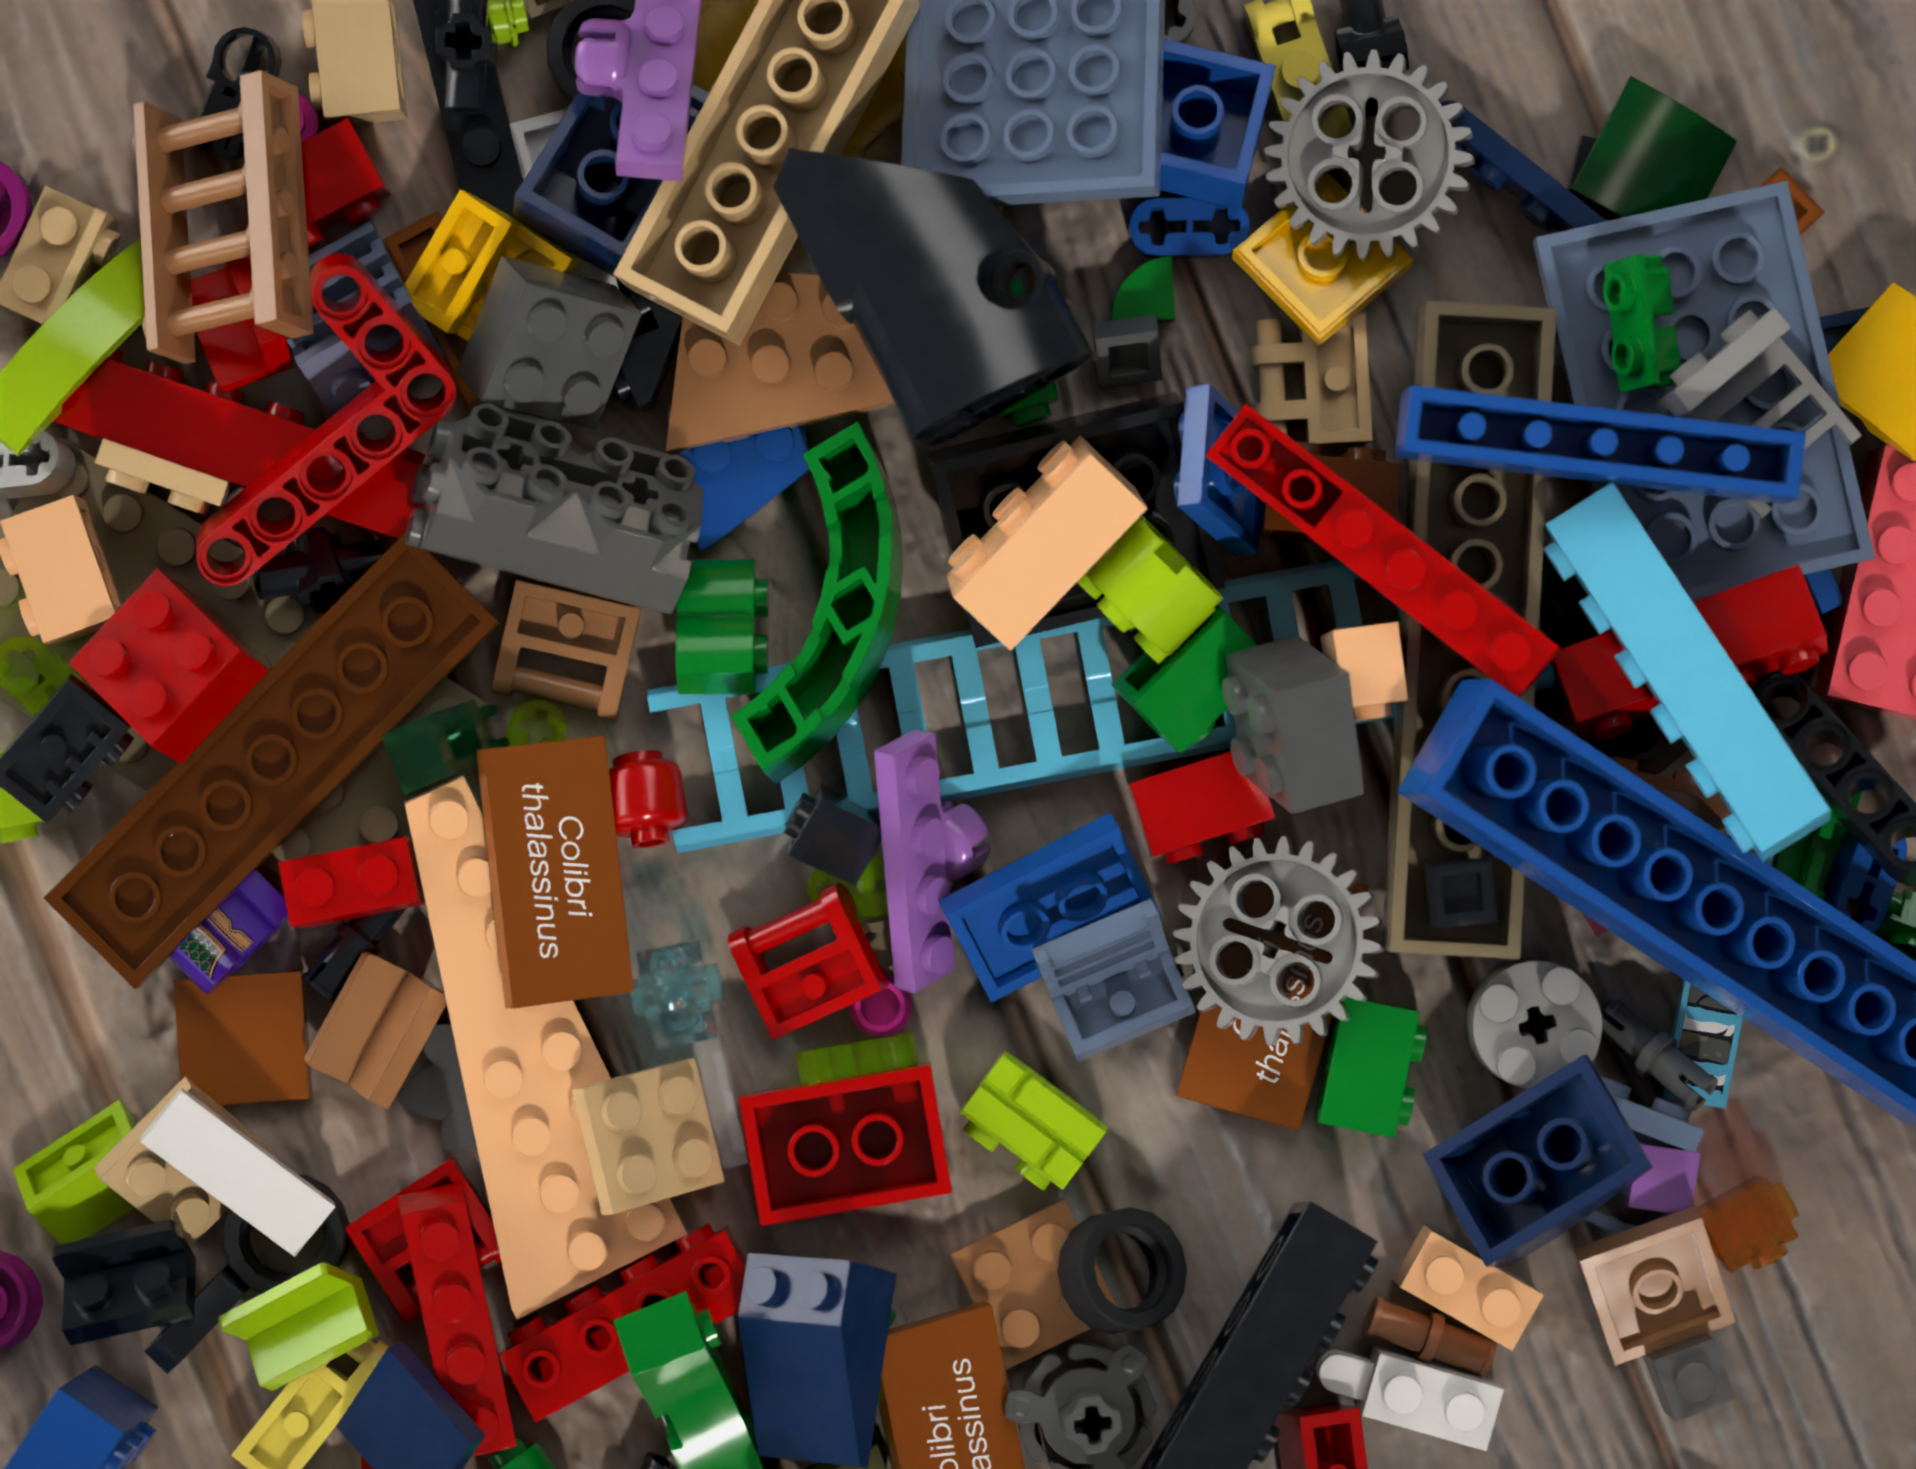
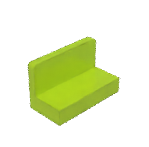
(62, 1182)
(302, 1323)

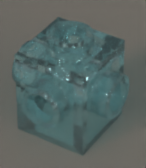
(677, 981)

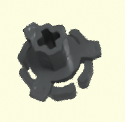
(1066, 1402)

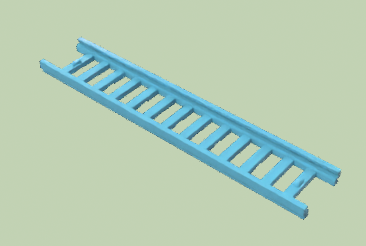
(987, 775)

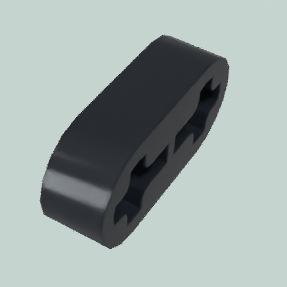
(210, 1302)

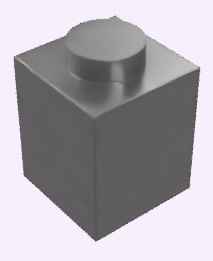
(1689, 1377)

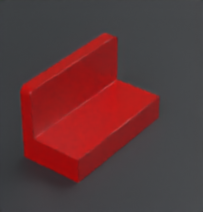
(240, 350)

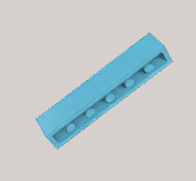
(1687, 673)

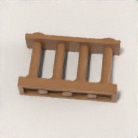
(276, 218)

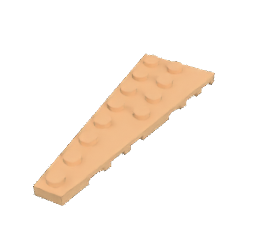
(520, 1079)

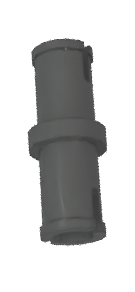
(1656, 1056)

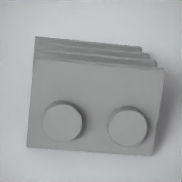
(1751, 355)

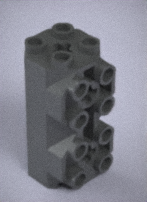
(527, 504)

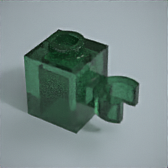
(440, 745)

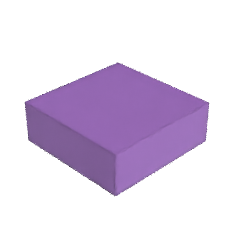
(1668, 1184)

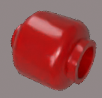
(647, 797)

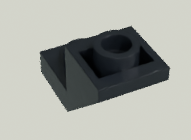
(648, 355)

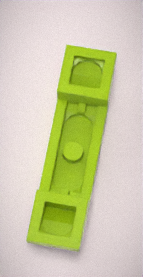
(70, 348)

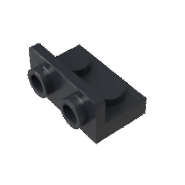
(61, 748)
(126, 1281)

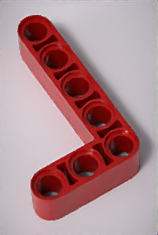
(339, 434)

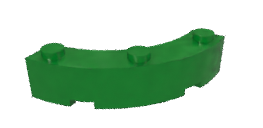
(852, 619)
(687, 1384)

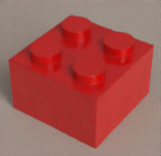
(168, 666)

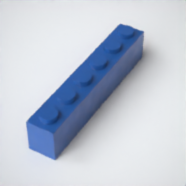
(1600, 444)

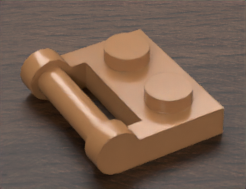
(569, 628)

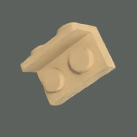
(56, 254)

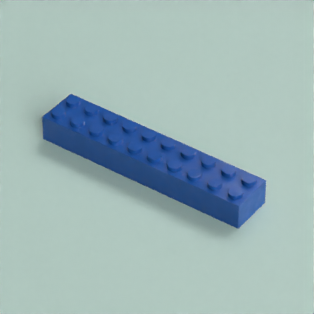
(1673, 888)

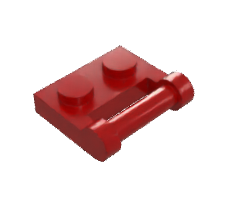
(815, 981)
(383, 1242)

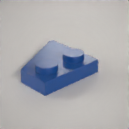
(745, 477)

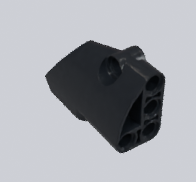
(927, 283)

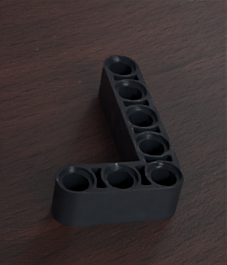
(1836, 783)

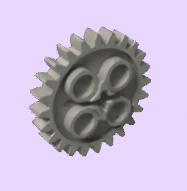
(1427, 156)
(1259, 995)

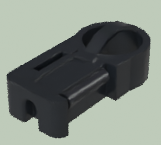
(226, 92)

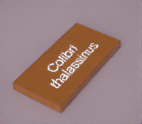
(554, 871)
(1250, 1075)
(948, 1394)

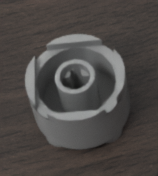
(1502, 1005)

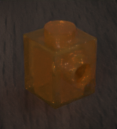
(1750, 1224)

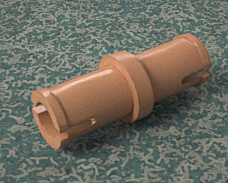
(1429, 1336)

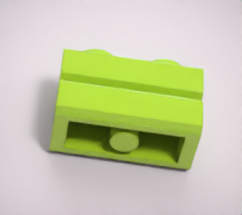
(1032, 1121)

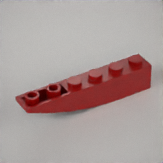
(1383, 552)

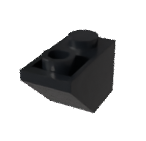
(832, 834)

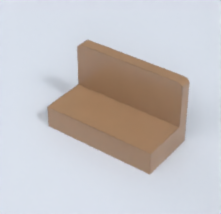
(376, 1028)

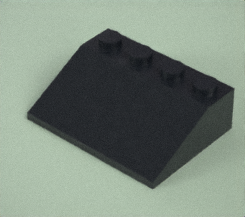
(1133, 437)

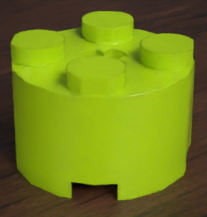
(1151, 589)

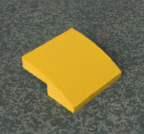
(463, 257)
(1878, 369)

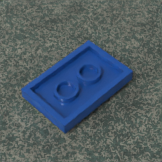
(1042, 899)

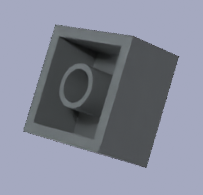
(548, 343)
(1293, 724)

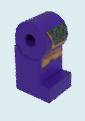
(232, 933)

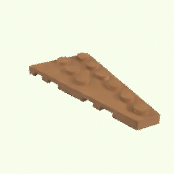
(790, 370)

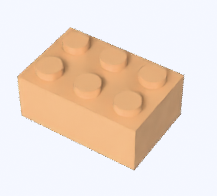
(1043, 540)

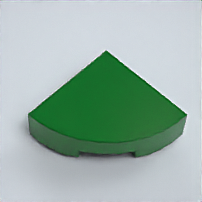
(1147, 292)

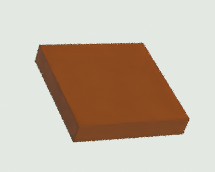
(245, 1037)

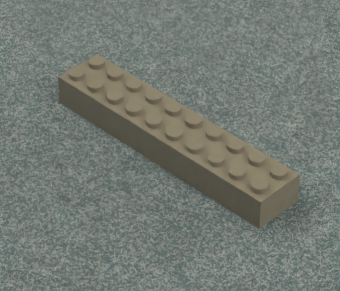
(1494, 533)

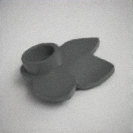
(439, 1091)

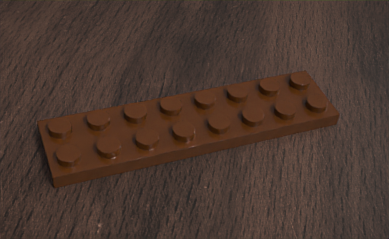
(271, 760)

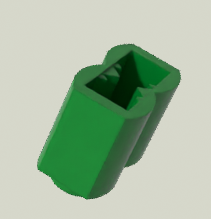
(718, 628)

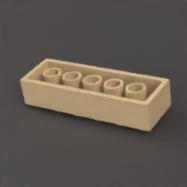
(789, 83)

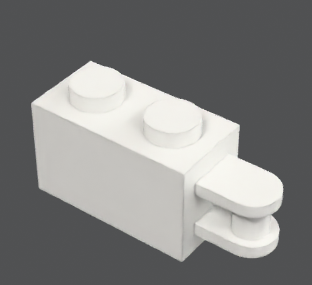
(1415, 1394)

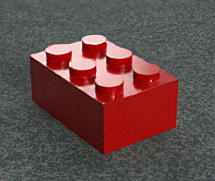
(845, 1144)

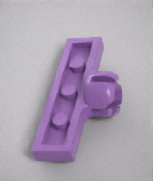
(650, 70)
(924, 855)

